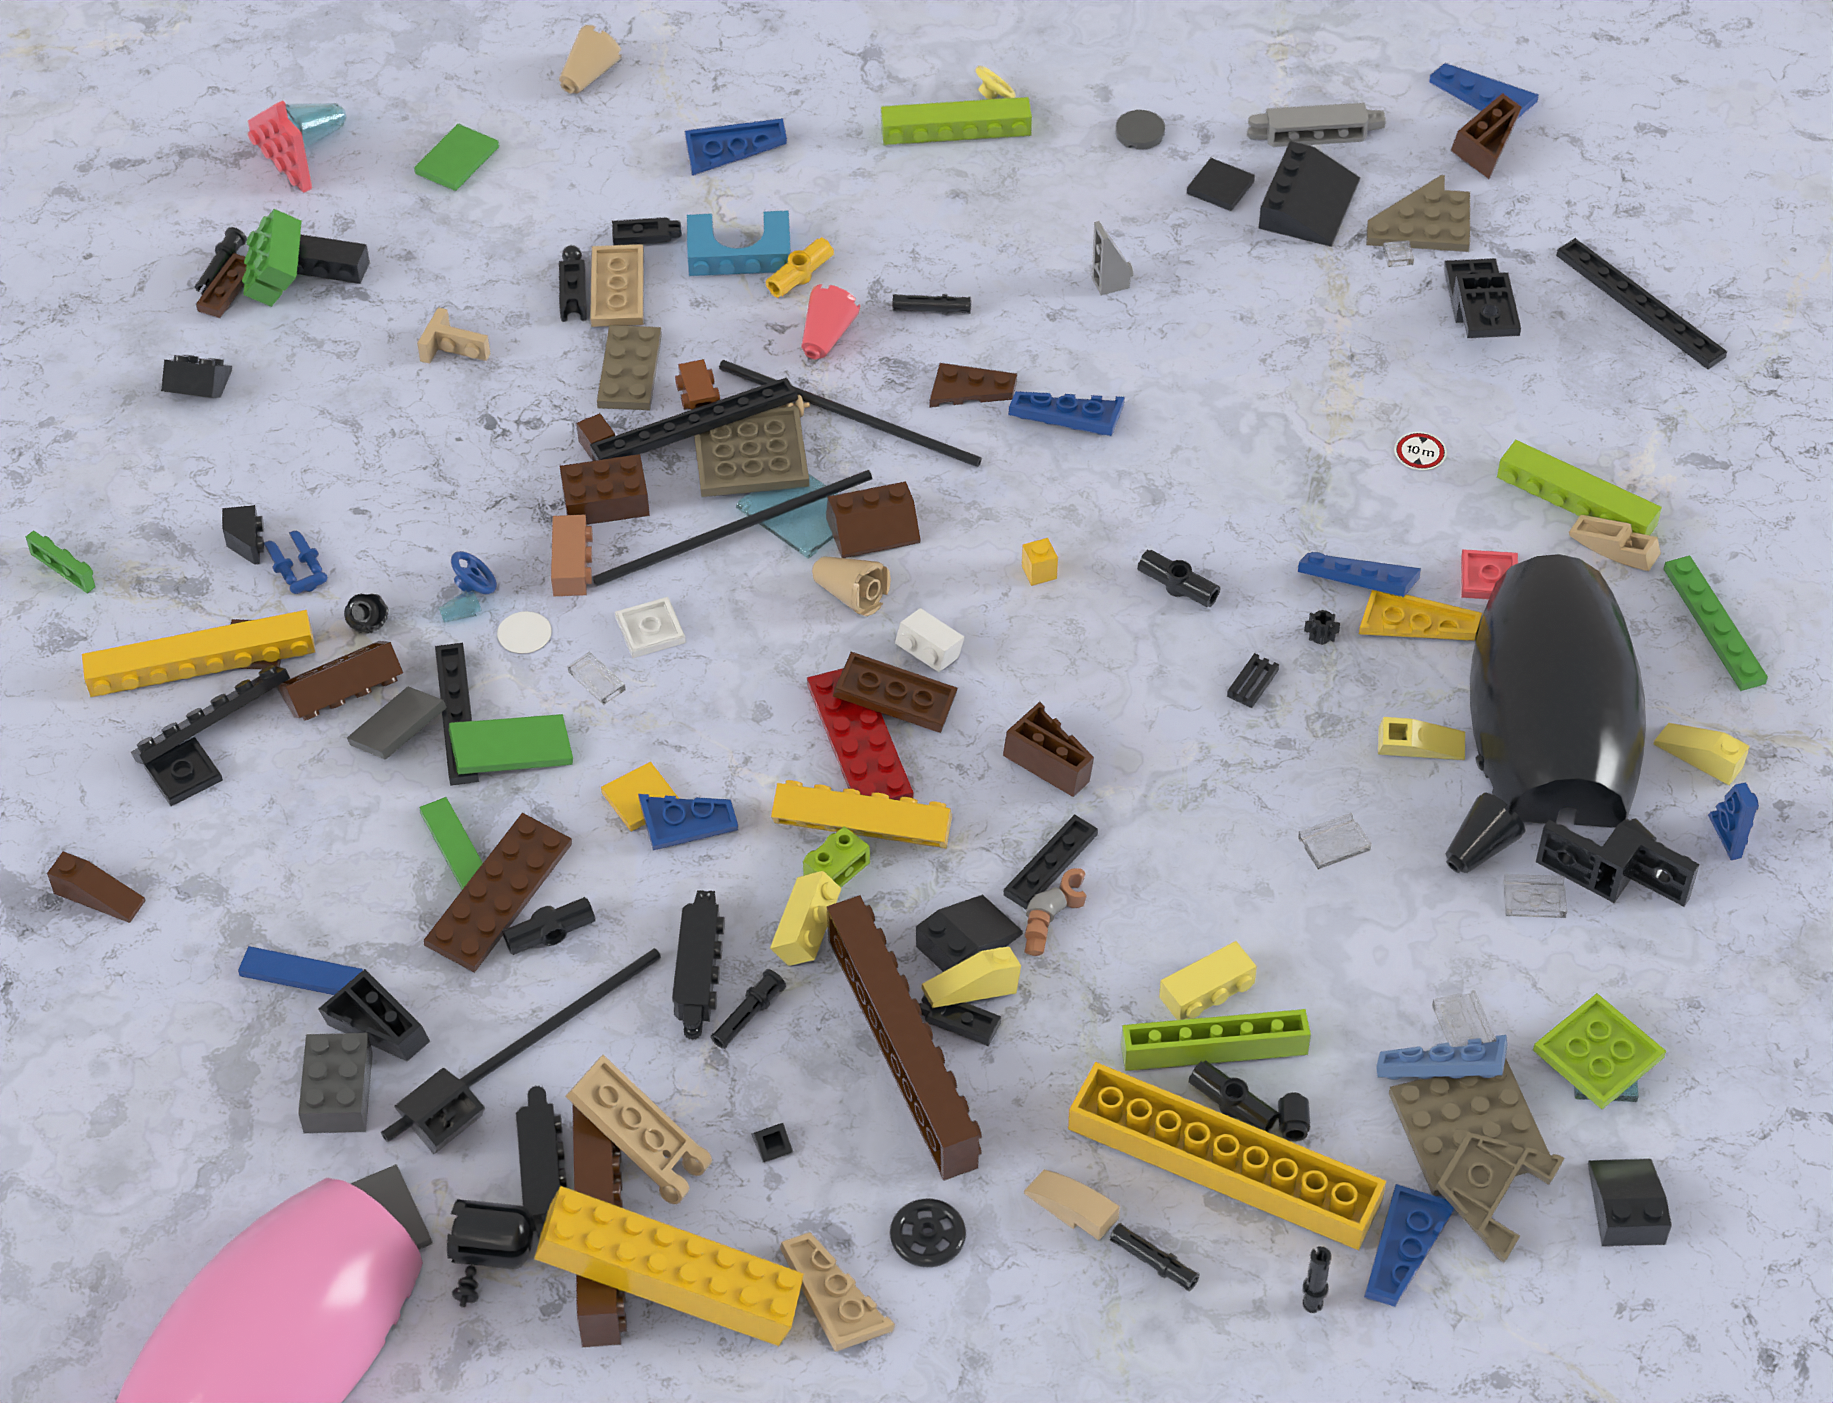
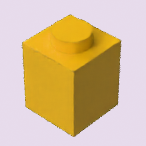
(1039, 561)

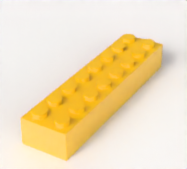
(669, 1266)

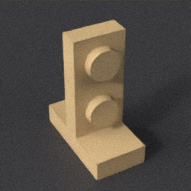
(450, 339)

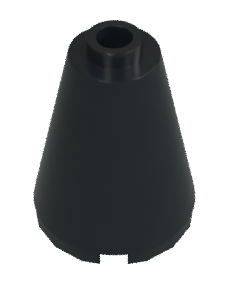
(1483, 833)

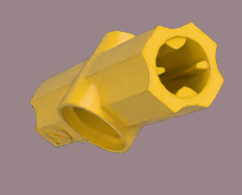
(799, 267)

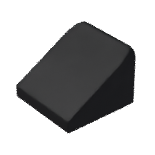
(772, 1142)

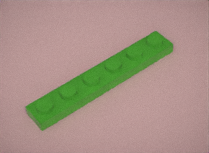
(1715, 623)

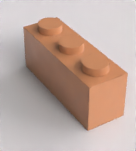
(571, 555)

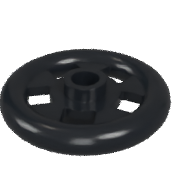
(932, 1256)

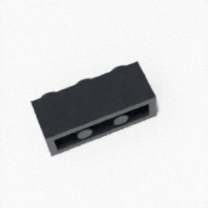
(332, 259)

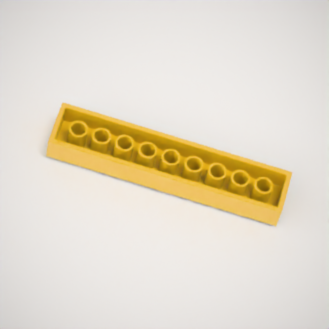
(1227, 1155)

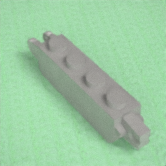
(1315, 124)

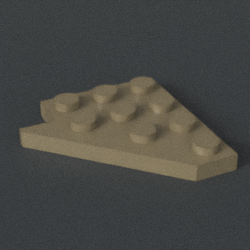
(1426, 219)

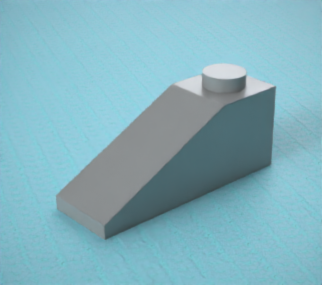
(1109, 266)

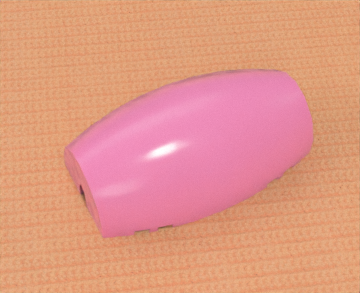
(284, 1307)

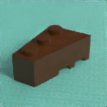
(1485, 135)

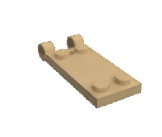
(638, 1128)

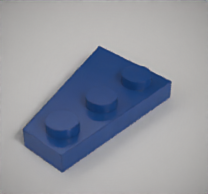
(1735, 819)
(685, 820)

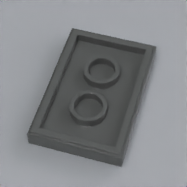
(396, 722)
(393, 1194)

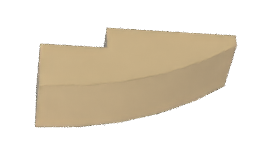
(1616, 541)
(1074, 1203)

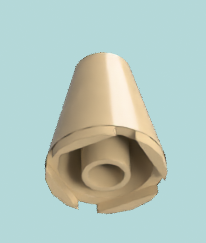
(588, 59)
(853, 582)

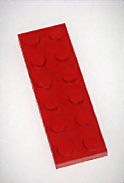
(859, 741)

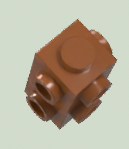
(696, 384)

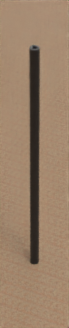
(859, 416)
(731, 528)
(542, 1030)

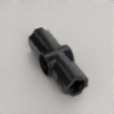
(1178, 578)
(548, 925)
(1220, 1089)

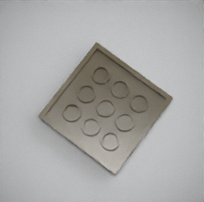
(753, 454)
(1444, 1109)

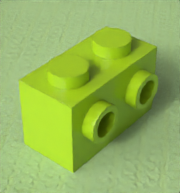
(839, 857)

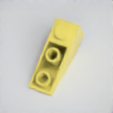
(1419, 739)

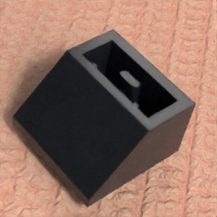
(195, 377)
(440, 1109)

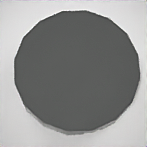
(1140, 129)

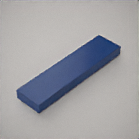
(296, 971)

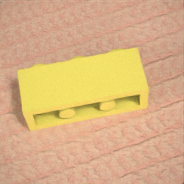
(805, 918)
(1208, 982)

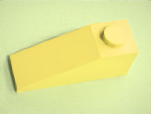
(1705, 749)
(976, 978)

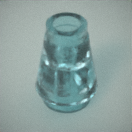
(460, 607)

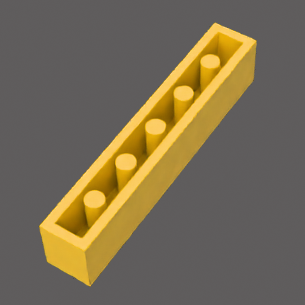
(863, 815)

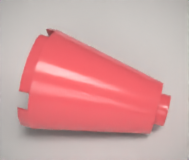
(827, 319)

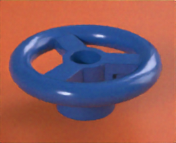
(470, 577)

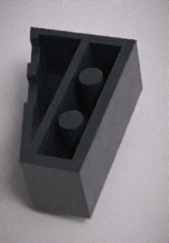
(369, 1008)

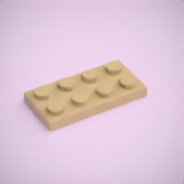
(617, 285)

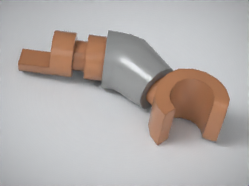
(1049, 903)

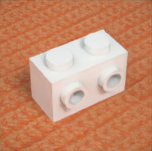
(929, 640)

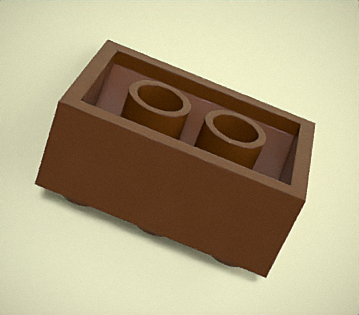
(873, 519)

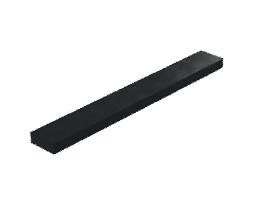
(1641, 303)
(696, 421)

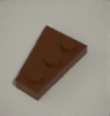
(965, 383)

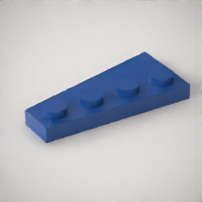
(1478, 89)
(1361, 573)
(1406, 1239)

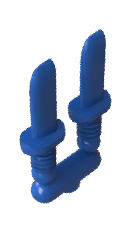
(306, 555)

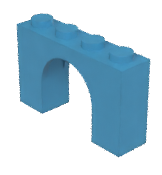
(710, 257)

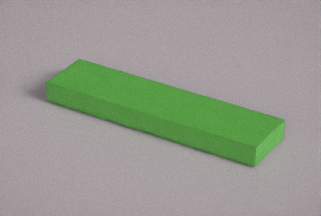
(451, 839)

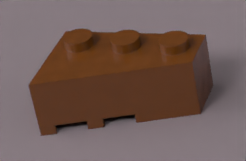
(1048, 752)

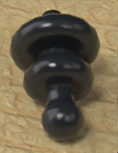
(466, 1291)

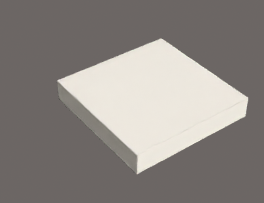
(650, 627)

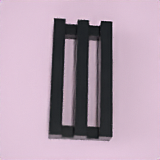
(1261, 666)

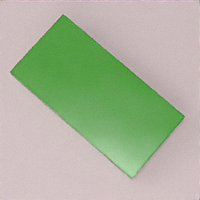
(510, 744)

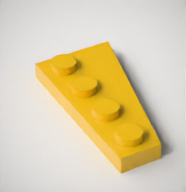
(1417, 617)

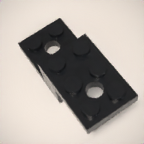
(1482, 298)
(1622, 858)

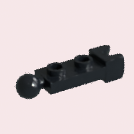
(572, 284)

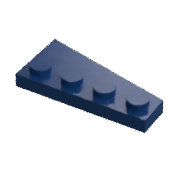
(729, 143)
(1067, 411)

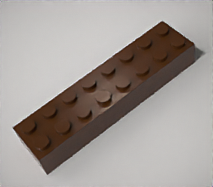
(597, 1175)

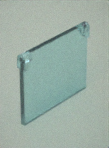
(802, 528)

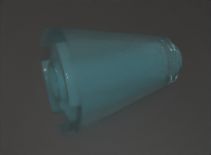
(316, 120)

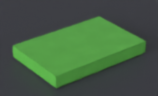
(456, 157)

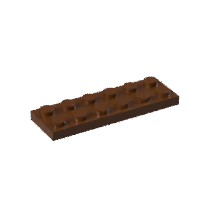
(497, 892)

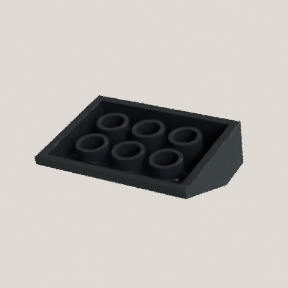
(1308, 195)

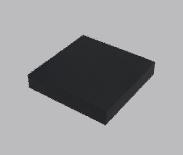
(1220, 184)
(183, 771)

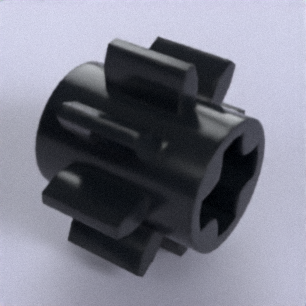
(1322, 627)

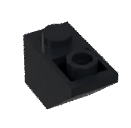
(242, 531)

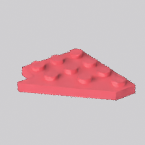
(281, 143)

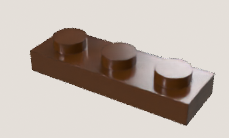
(223, 287)

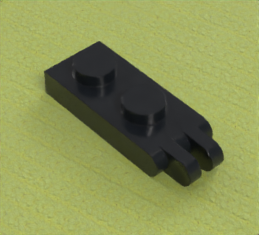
(645, 231)
(963, 1020)

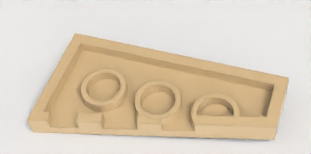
(834, 1298)

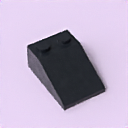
(963, 931)
(1629, 1202)

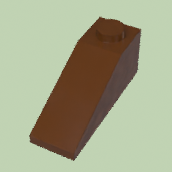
(92, 887)

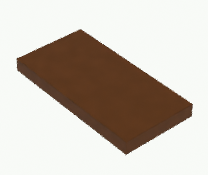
(895, 692)

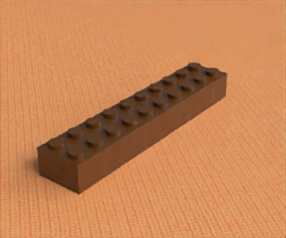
(904, 1038)

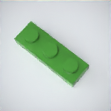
(61, 561)

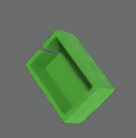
(272, 257)

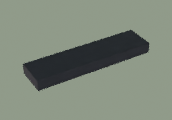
(1051, 861)

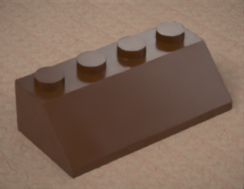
(341, 679)

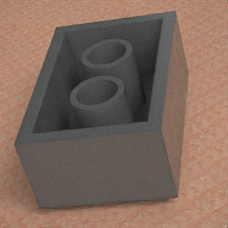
(335, 1083)

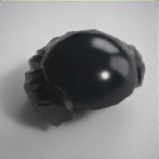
(366, 613)

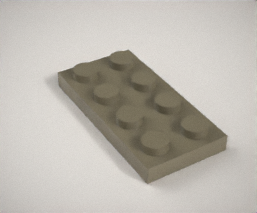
(629, 367)

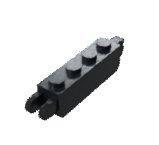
(696, 962)
(539, 1155)

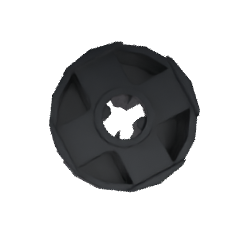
(490, 1234)

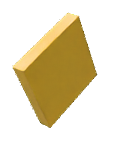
(624, 792)

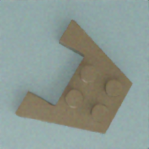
(1479, 1179)

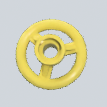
(993, 84)

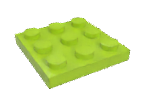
(1599, 1051)

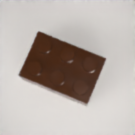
(605, 489)

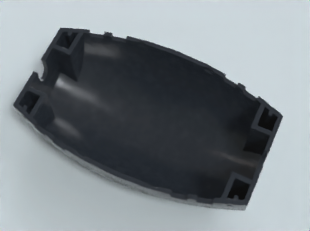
(1558, 694)

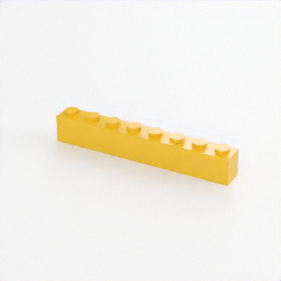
(197, 653)

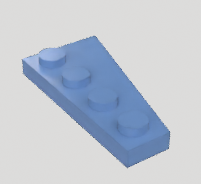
(1444, 1060)

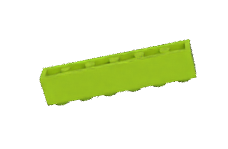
(956, 120)
(1575, 488)
(1215, 1039)

